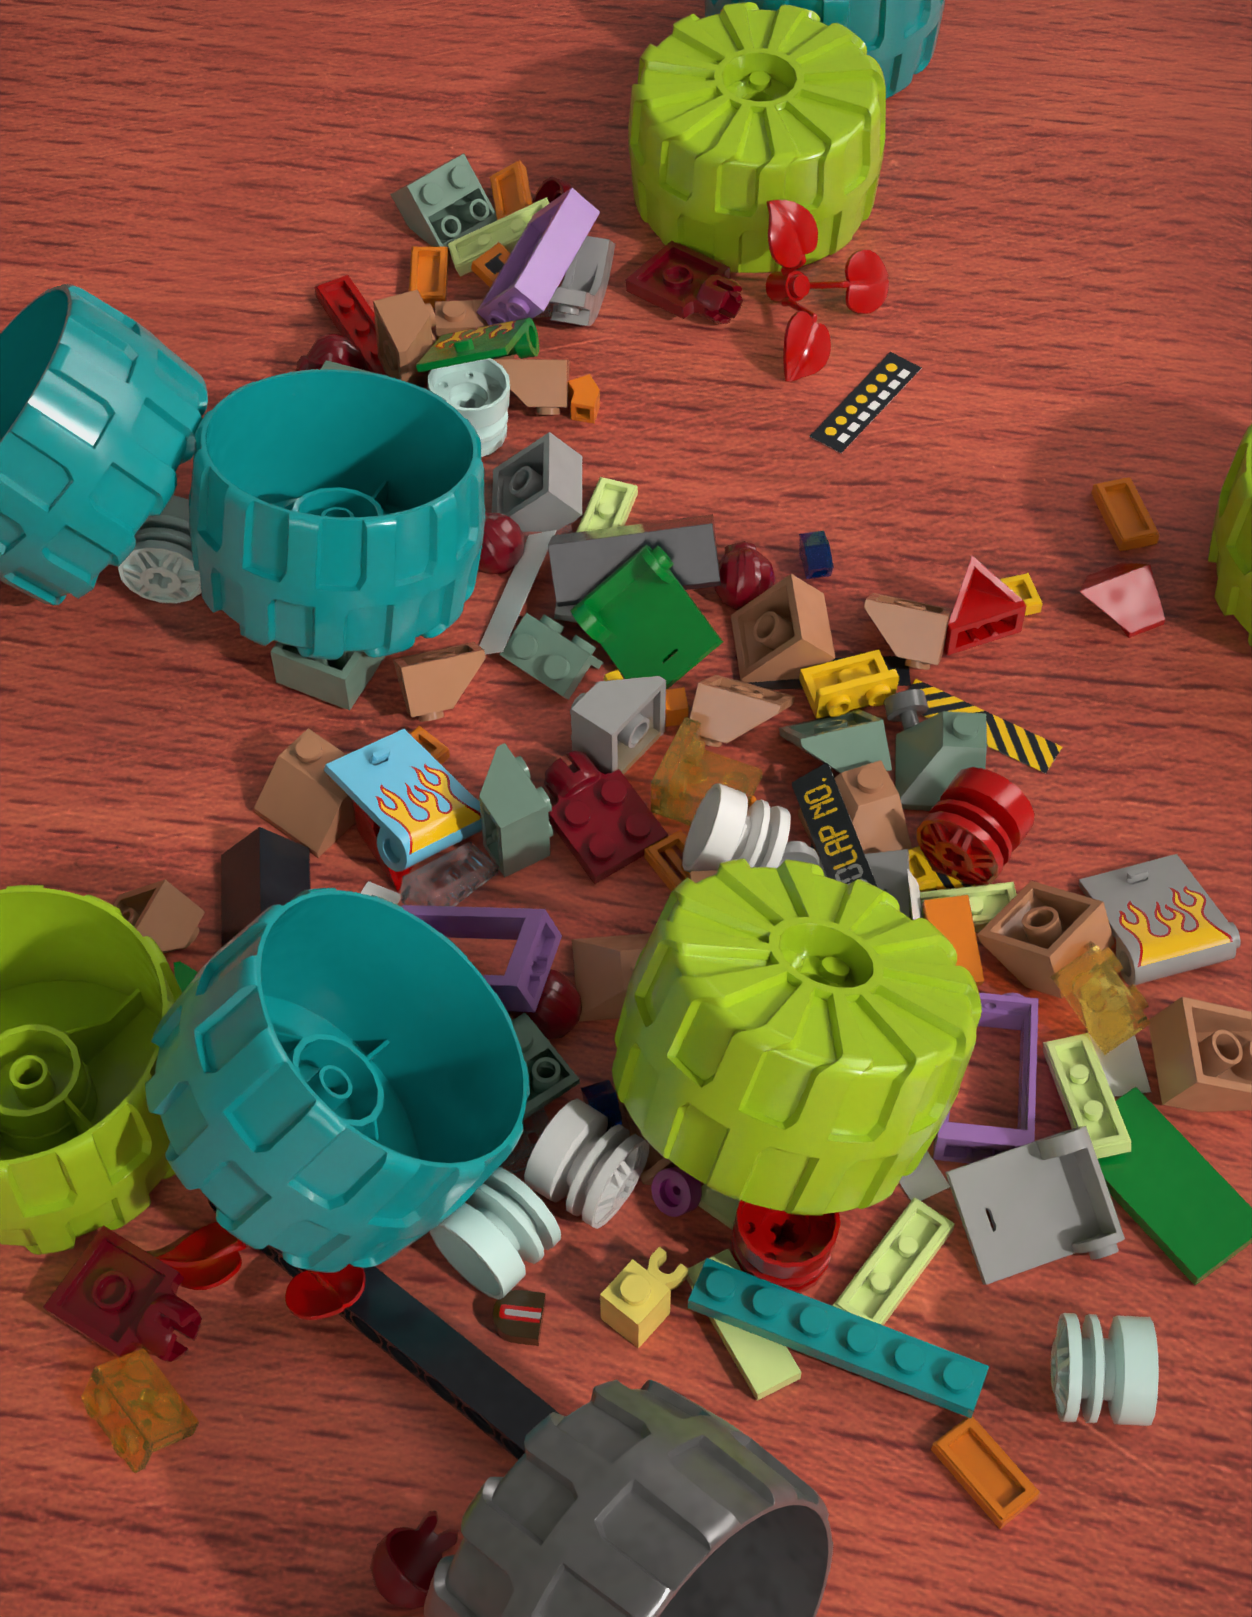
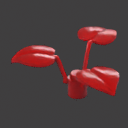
(790, 237)
(212, 1258)

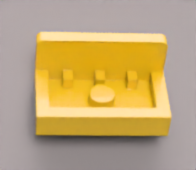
(848, 684)

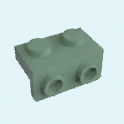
(550, 656)

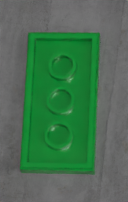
(1175, 1193)

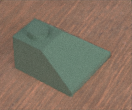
(842, 740)
(934, 753)

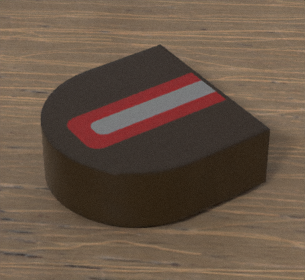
(520, 1316)

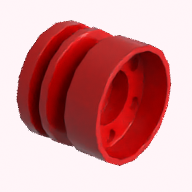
(975, 826)
(799, 1261)

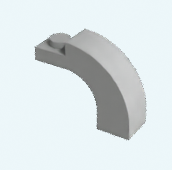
(584, 283)

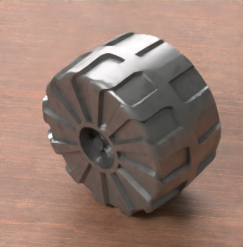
(638, 1515)

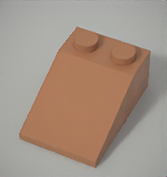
(1203, 1056)

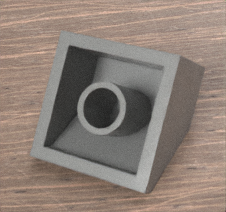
(540, 485)
(618, 721)

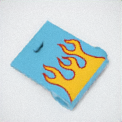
(408, 797)

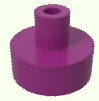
(676, 1191)

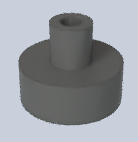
(906, 707)

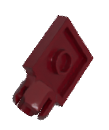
(687, 284)
(599, 816)
(124, 1300)

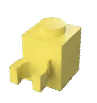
(640, 1298)

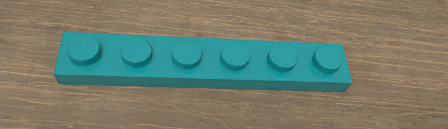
(838, 1337)

